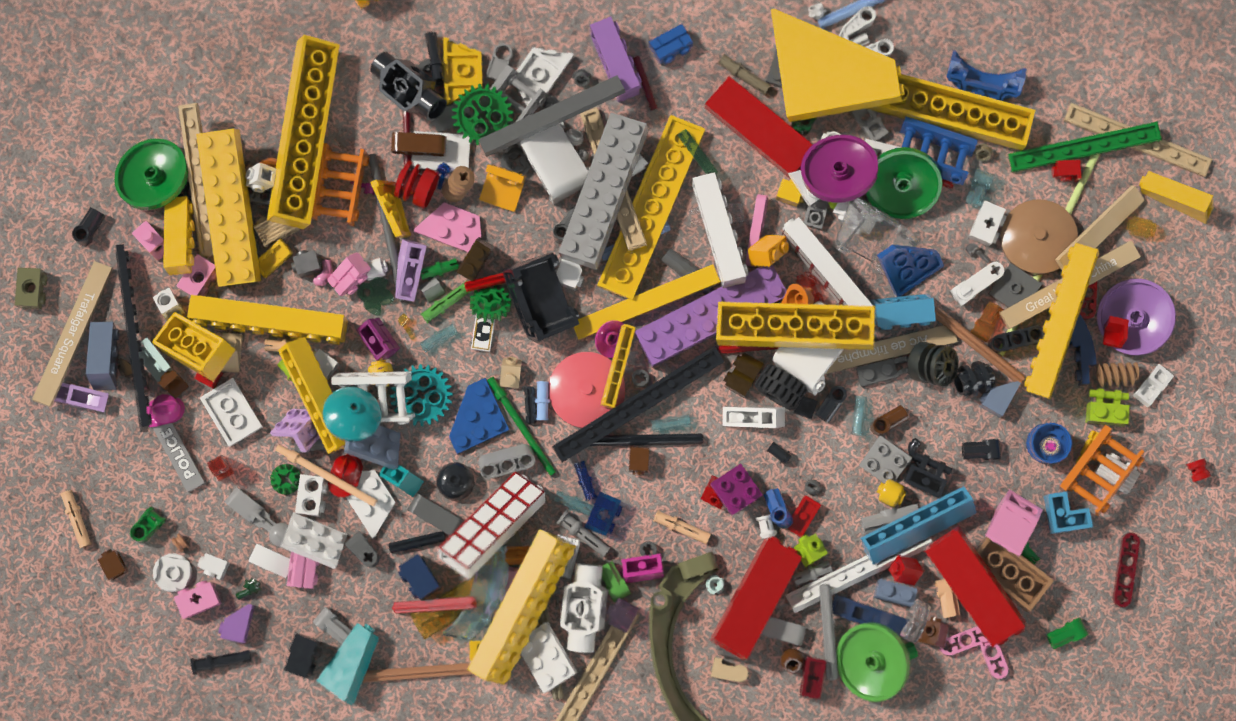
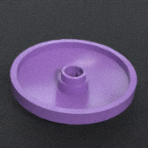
(1148, 311)

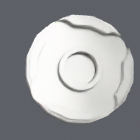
(178, 572)

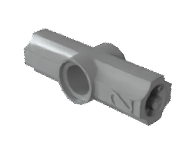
(885, 517)

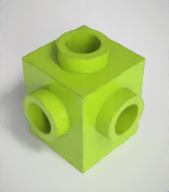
(810, 549)

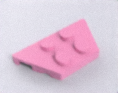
(451, 227)

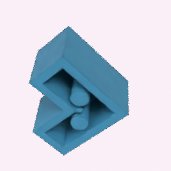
(1061, 518)

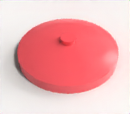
(579, 386)

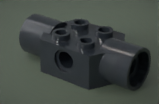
(407, 86)

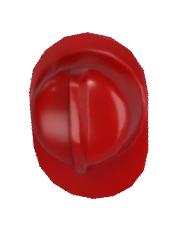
(347, 469)

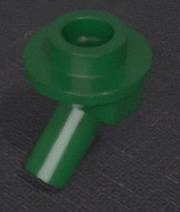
(252, 586)

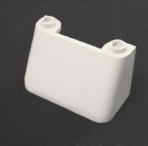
(555, 162)
(807, 363)

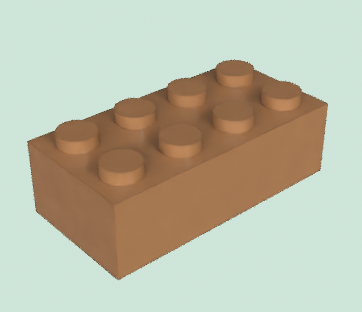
(1016, 574)

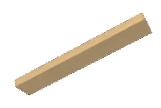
(1106, 222)

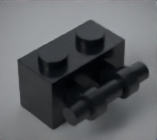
(925, 480)

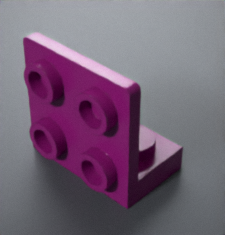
(736, 489)

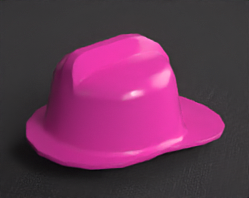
(165, 410)

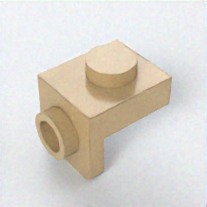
(510, 372)

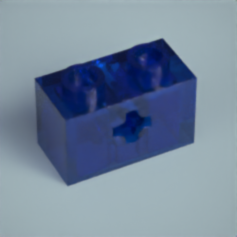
(603, 503)

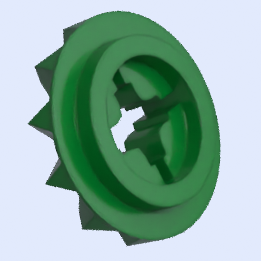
(276, 480)

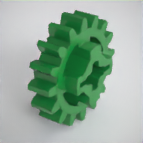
(490, 303)

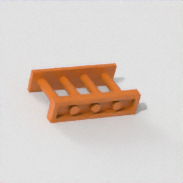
(324, 173)
(1093, 453)

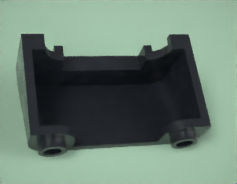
(539, 297)

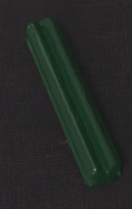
(697, 152)

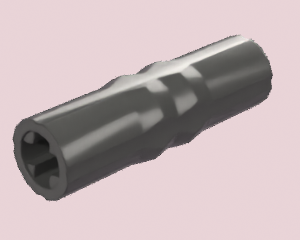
(681, 265)

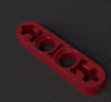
(1128, 570)

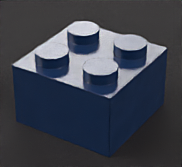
(419, 576)

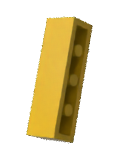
(178, 236)

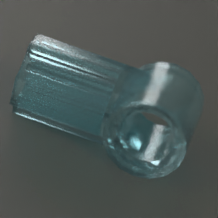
(980, 184)

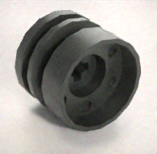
(933, 364)

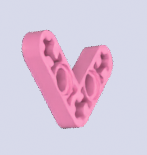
(984, 644)

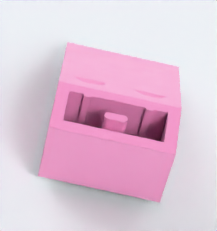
(1013, 522)

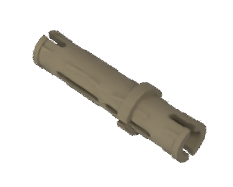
(741, 72)

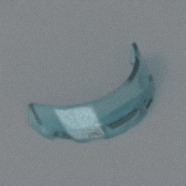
(489, 592)

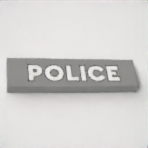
(179, 456)

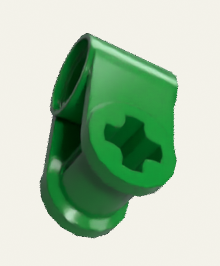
(148, 524)

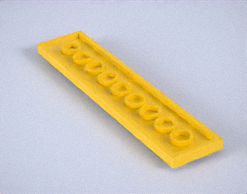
(652, 207)

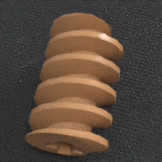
(458, 184)
(1117, 373)

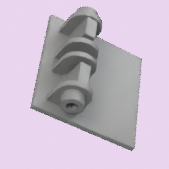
(885, 460)

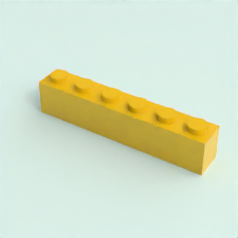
(311, 387)

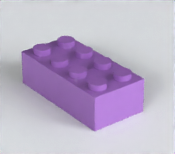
(614, 56)

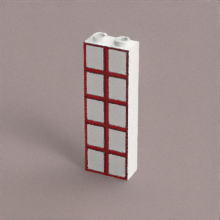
(823, 264)
(492, 525)

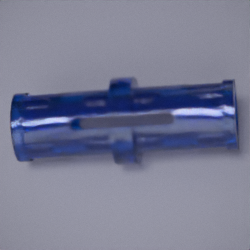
(585, 480)

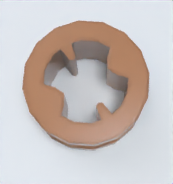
(180, 542)

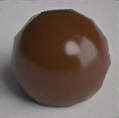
(789, 665)

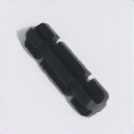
(530, 405)

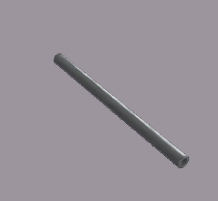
(389, 236)

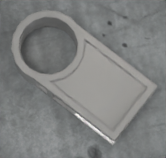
(498, 65)

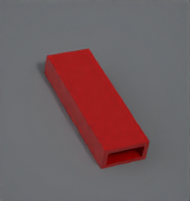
(758, 126)
(976, 587)
(756, 598)

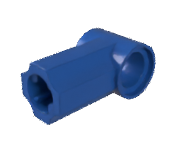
(777, 508)

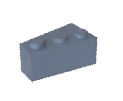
(102, 355)

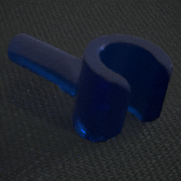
(444, 169)

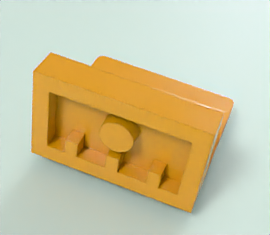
(502, 187)

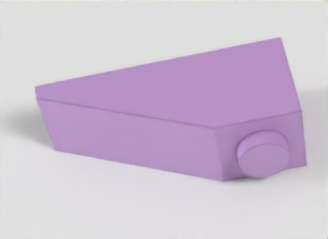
(409, 269)

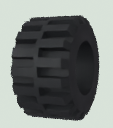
(780, 387)

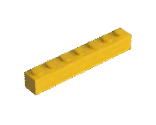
(618, 366)

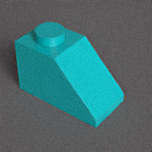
(402, 479)

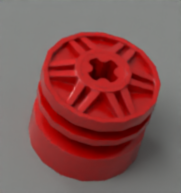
(416, 184)

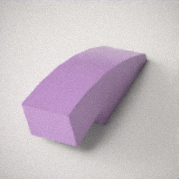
(82, 397)

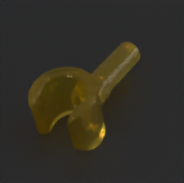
(403, 320)

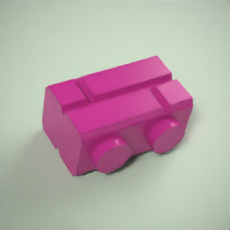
(642, 568)

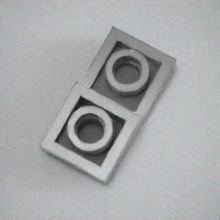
(816, 214)

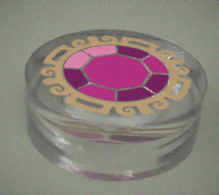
(1050, 446)

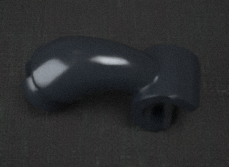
(913, 449)

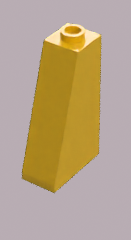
(1178, 196)

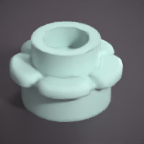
(720, 583)

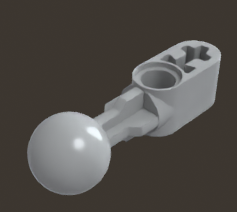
(256, 515)

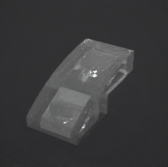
(918, 617)

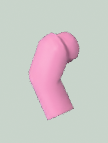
(322, 278)

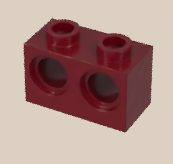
(812, 677)

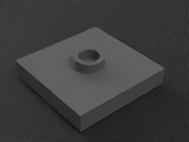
(1014, 286)

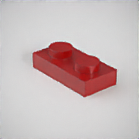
(803, 515)

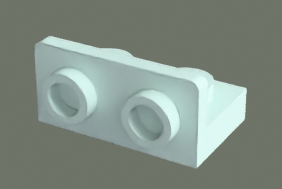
(153, 360)

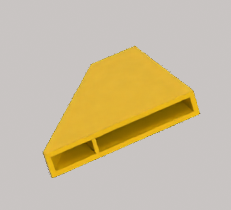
(829, 73)

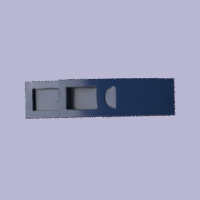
(1085, 351)
(864, 613)

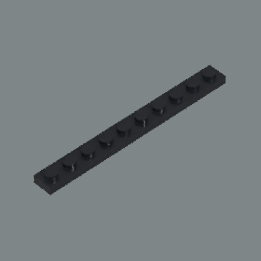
(134, 345)
(637, 404)

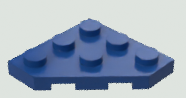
(908, 266)
(477, 418)

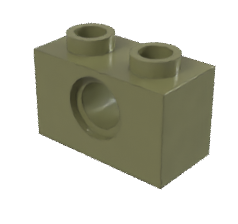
(25, 278)

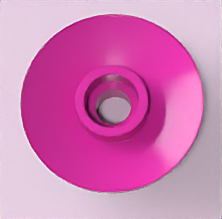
(603, 345)

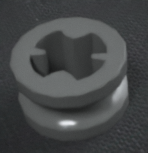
(638, 372)
(653, 547)

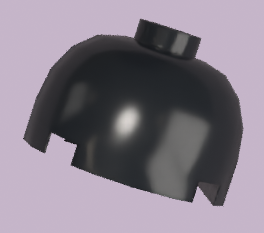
(455, 481)

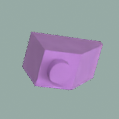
(237, 625)

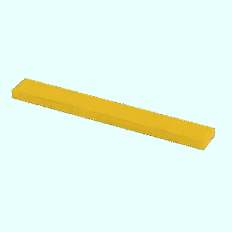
(648, 300)

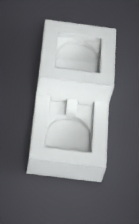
(1153, 385)
(270, 560)

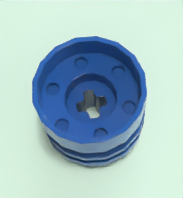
(1044, 430)

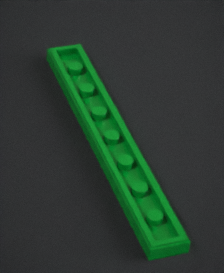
(1085, 147)

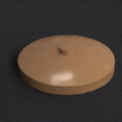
(1037, 235)

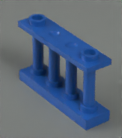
(945, 139)

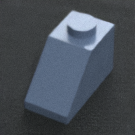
(999, 398)

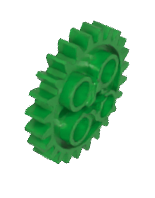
(497, 104)

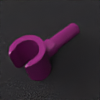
(368, 189)

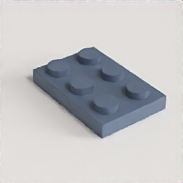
(379, 448)

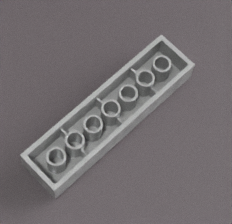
(603, 191)

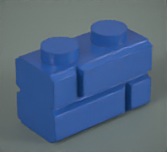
(671, 44)

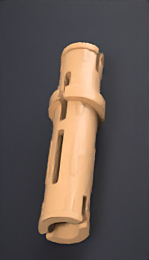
(68, 498)
(700, 535)

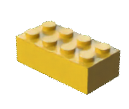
(193, 346)

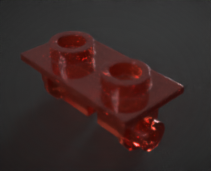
(810, 281)

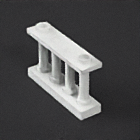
(381, 380)

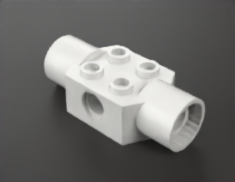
(584, 607)

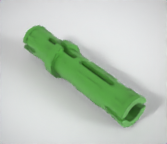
(440, 306)

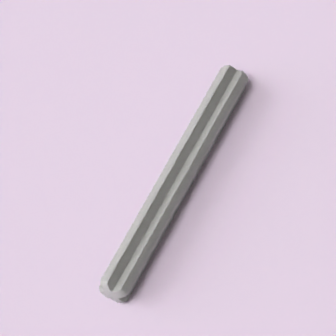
(828, 631)

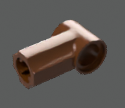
(890, 420)

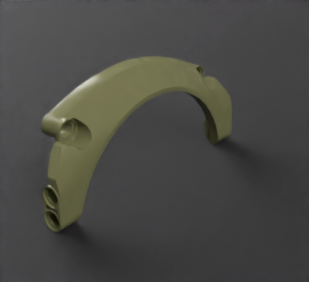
(662, 619)

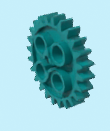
(430, 410)

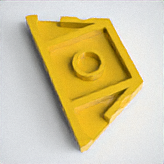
(461, 69)

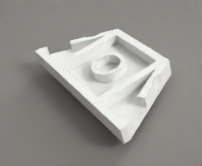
(542, 70)
(372, 516)

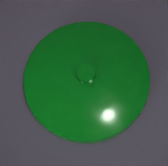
(151, 174)
(905, 183)

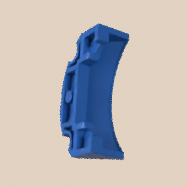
(982, 83)

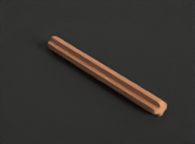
(978, 345)
(417, 672)

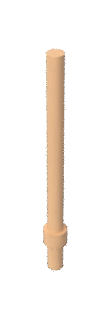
(295, 457)

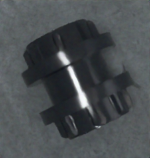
(974, 379)

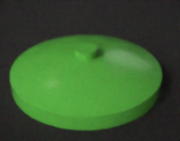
(873, 661)

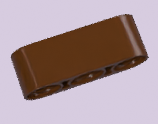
(418, 144)

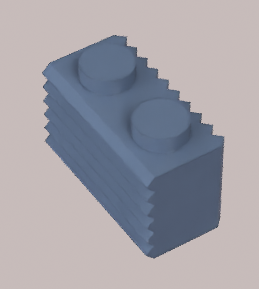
(895, 593)

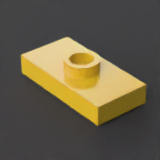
(273, 258)

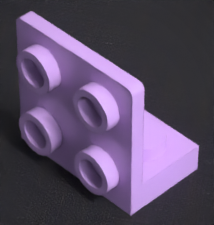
(299, 426)

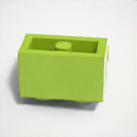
(1107, 413)

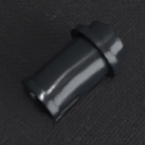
(778, 452)

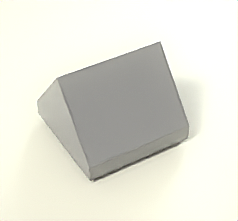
(431, 289)

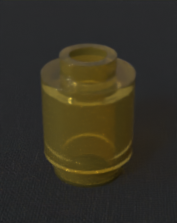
(1141, 227)

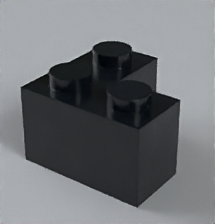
(302, 656)

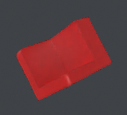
(1115, 332)

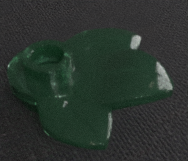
(378, 295)

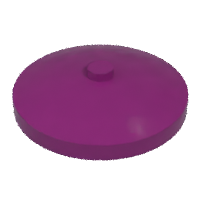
(839, 168)

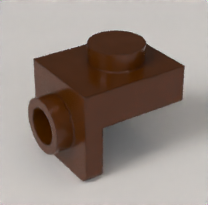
(173, 383)

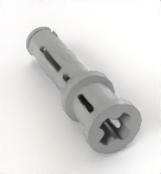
(575, 528)

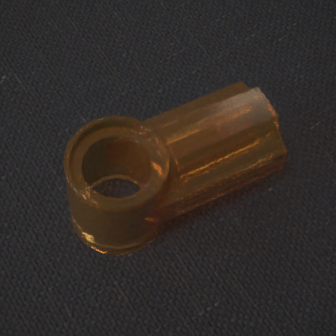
(985, 324)

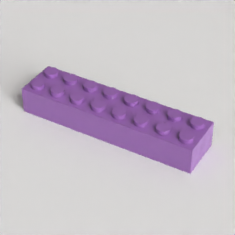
(698, 319)

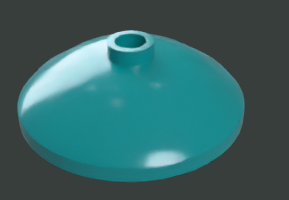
(349, 423)

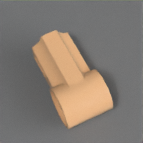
(948, 599)

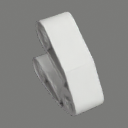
(857, 24)

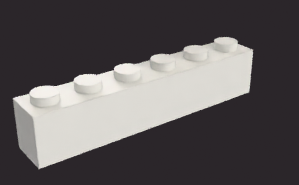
(719, 231)

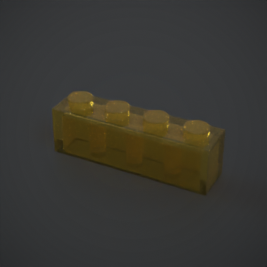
(433, 621)

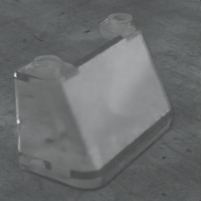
(870, 232)

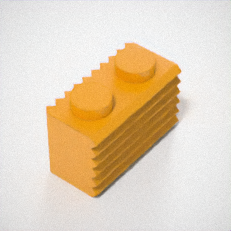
(768, 250)

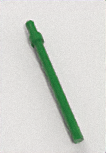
(501, 395)

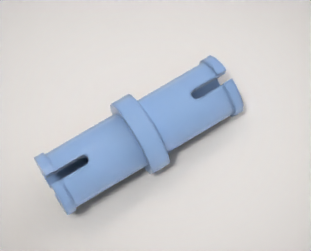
(542, 400)

